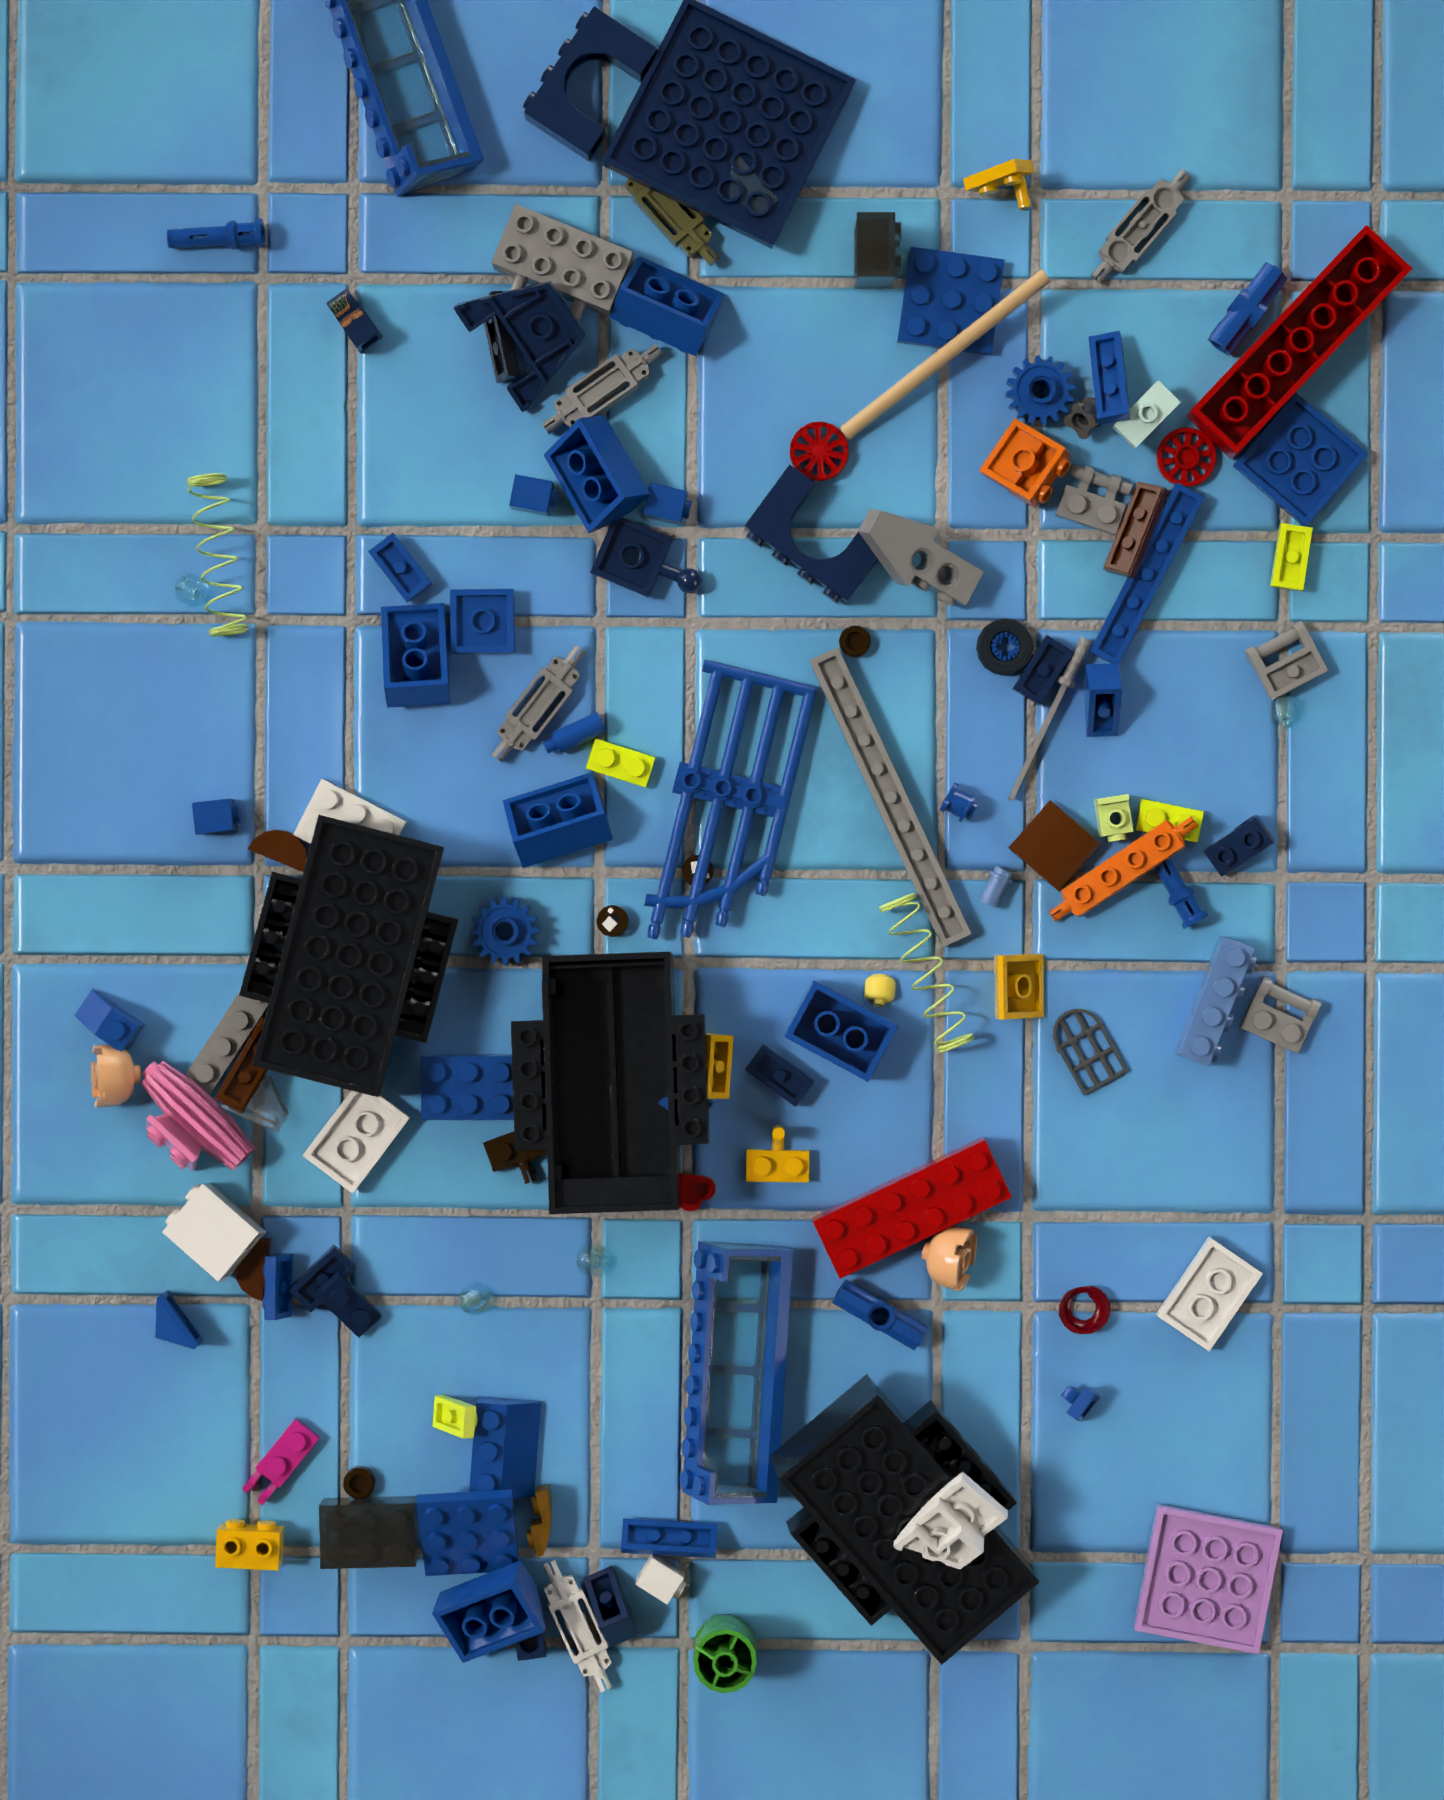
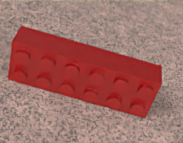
(911, 1207)

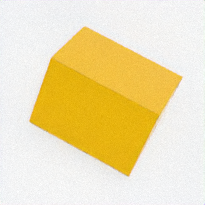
(1019, 986)

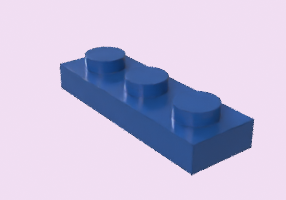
(1109, 377)
(669, 1538)

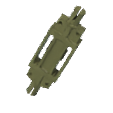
(690, 233)

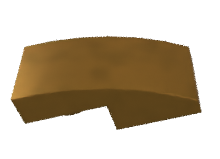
(541, 1527)

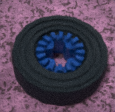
(992, 636)

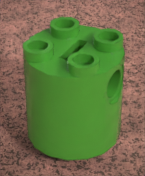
(725, 1653)

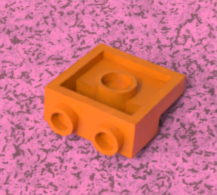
(1026, 463)

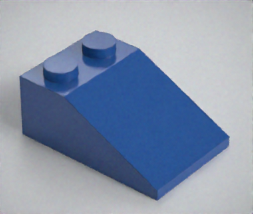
(415, 655)

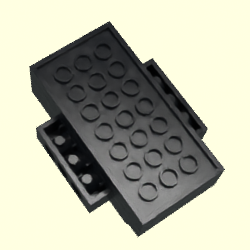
(348, 956)
(595, 1079)
(860, 1484)

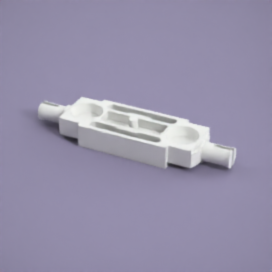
(564, 1596)

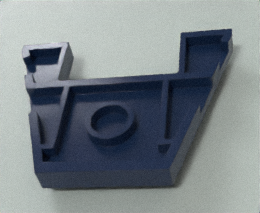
(539, 326)

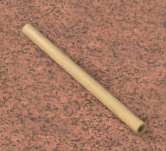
(945, 354)

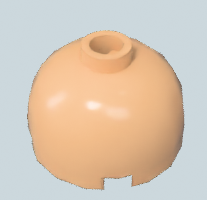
(113, 1076)
(950, 1256)

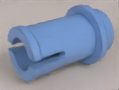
(996, 886)

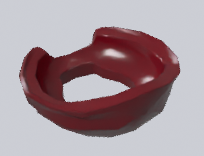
(1091, 1325)

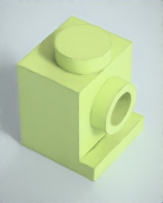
(1104, 808)

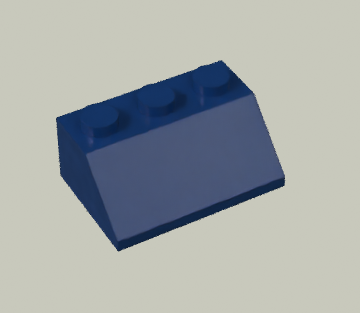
(666, 306)
(596, 472)
(557, 820)
(505, 1446)
(490, 1612)

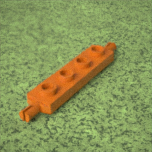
(1123, 868)

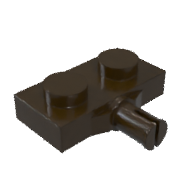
(503, 1155)

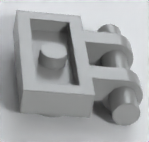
(1091, 509)

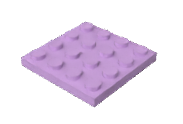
(1208, 1579)

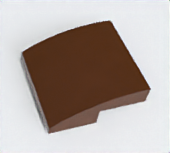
(1054, 846)

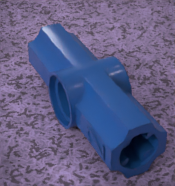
(1247, 308)
(897, 1325)

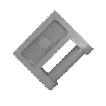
(1291, 670)
(1274, 1024)

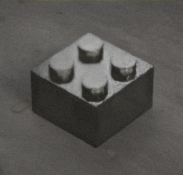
(874, 250)

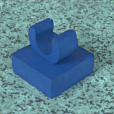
(1081, 1402)

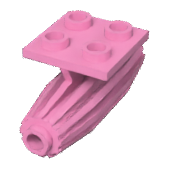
(191, 1120)

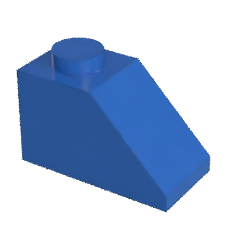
(1102, 699)
(108, 1021)

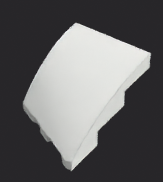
(953, 1523)

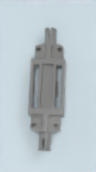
(1119, 250)
(628, 370)
(517, 730)

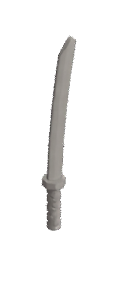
(1066, 681)

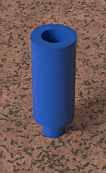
(575, 734)

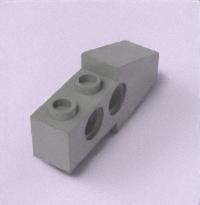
(896, 542)

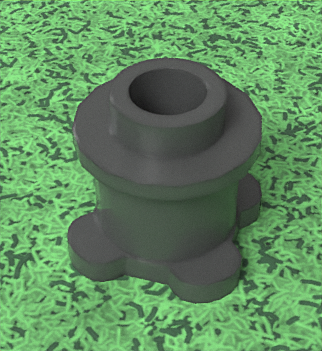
(1083, 417)

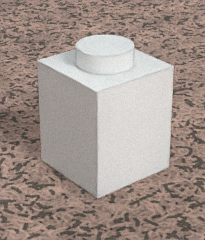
(661, 1578)

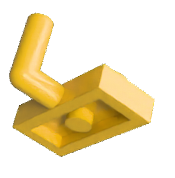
(1007, 173)
(777, 1163)

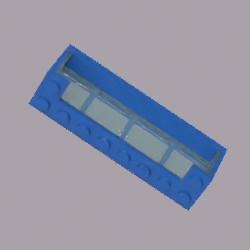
(406, 90)
(736, 1372)

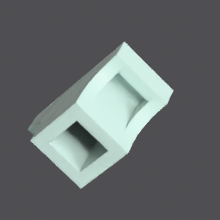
(1147, 414)

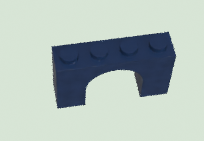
(596, 39)
(771, 527)

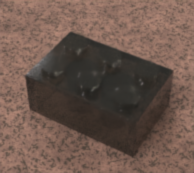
(368, 1532)

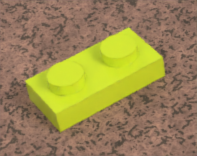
(1291, 557)
(620, 763)
(1154, 813)
(454, 1416)

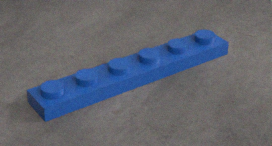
(1138, 592)

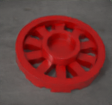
(819, 451)
(1186, 456)

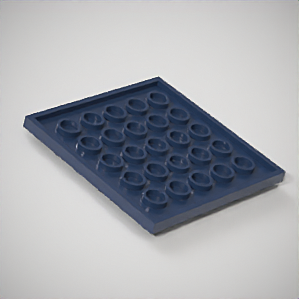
(724, 95)

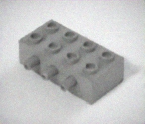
(576, 262)

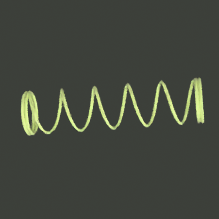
(207, 480)
(946, 1045)

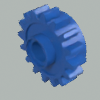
(1046, 375)
(488, 934)

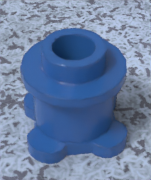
(959, 803)

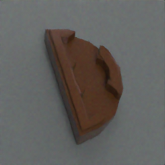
(281, 847)
(250, 1270)

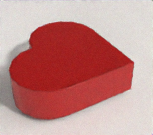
(695, 1190)

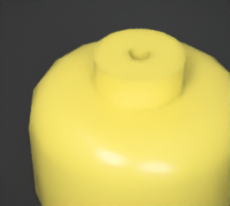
(880, 989)

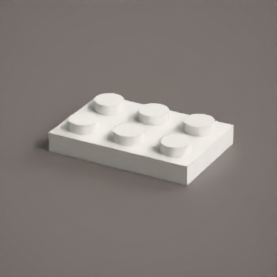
(342, 805)
(356, 1138)
(1209, 1294)

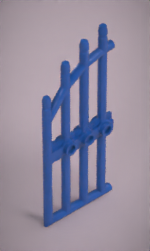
(733, 791)

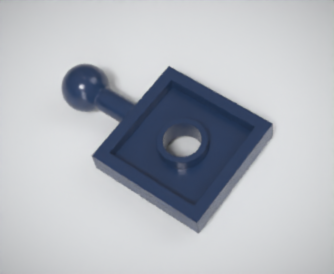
(643, 575)

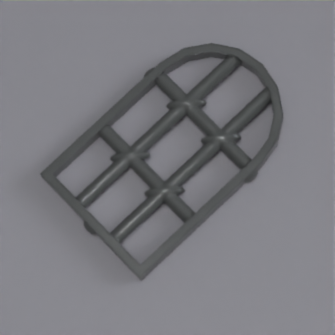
(1098, 1054)

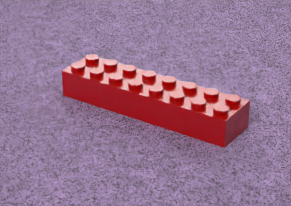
(1298, 342)

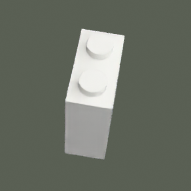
(213, 1231)

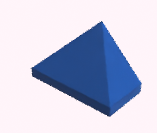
(173, 1324)

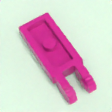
(283, 1458)

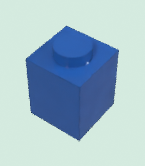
(533, 495)
(667, 504)
(216, 816)

